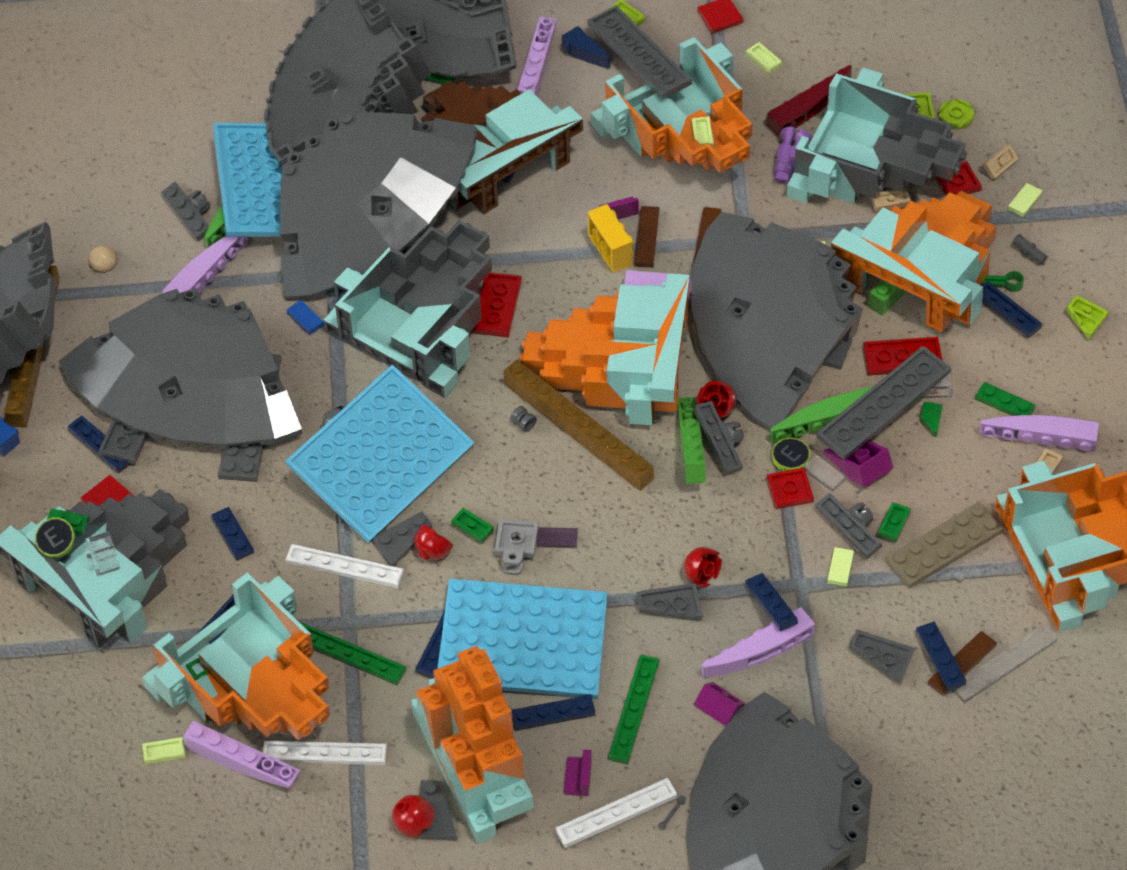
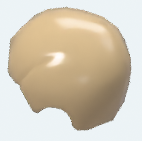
(102, 259)

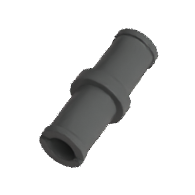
(1029, 249)

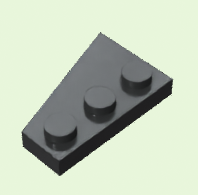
(399, 539)
(671, 601)
(883, 654)
(442, 825)

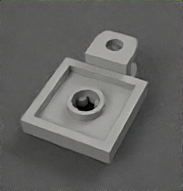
(515, 551)

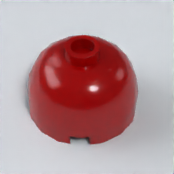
(720, 394)
(431, 544)
(702, 565)
(412, 815)

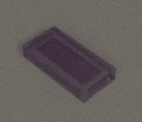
(557, 537)

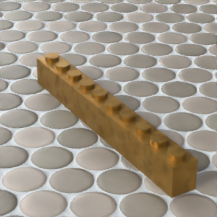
(25, 379)
(579, 425)

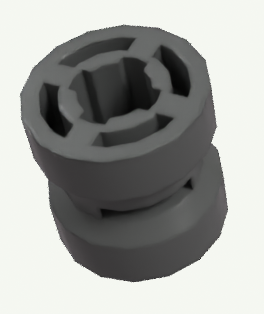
(524, 419)

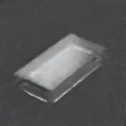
(824, 473)

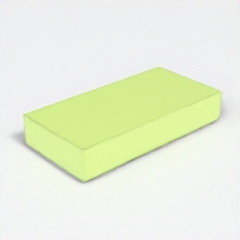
(764, 58)
(702, 131)
(1025, 200)
(840, 567)
(163, 750)

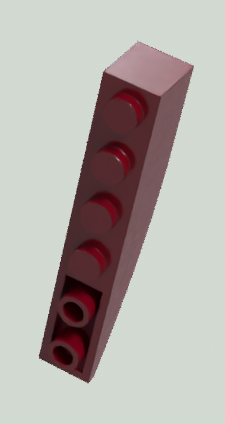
(804, 105)

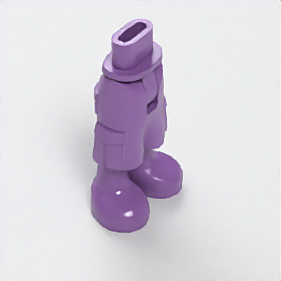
(786, 153)

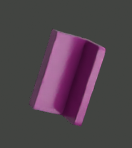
(624, 207)
(718, 702)
(578, 774)

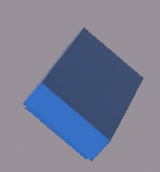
(305, 317)

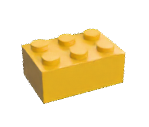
(610, 238)

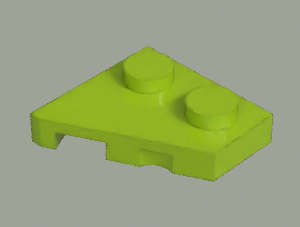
(1086, 315)

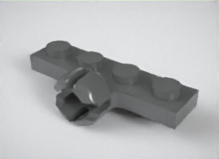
(189, 208)
(720, 436)
(851, 523)

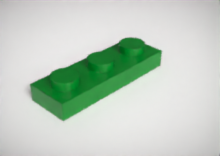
(1004, 401)

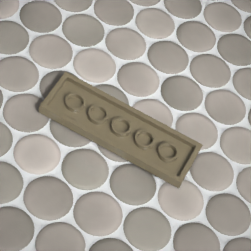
(944, 544)

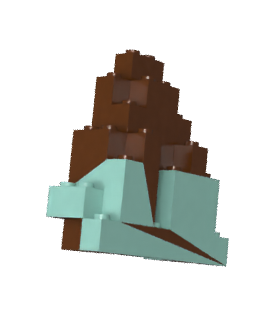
(510, 134)

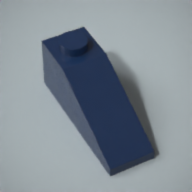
(584, 48)

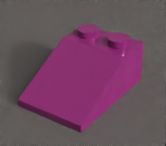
(865, 464)

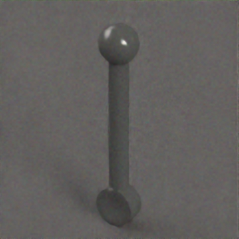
(680, 801)

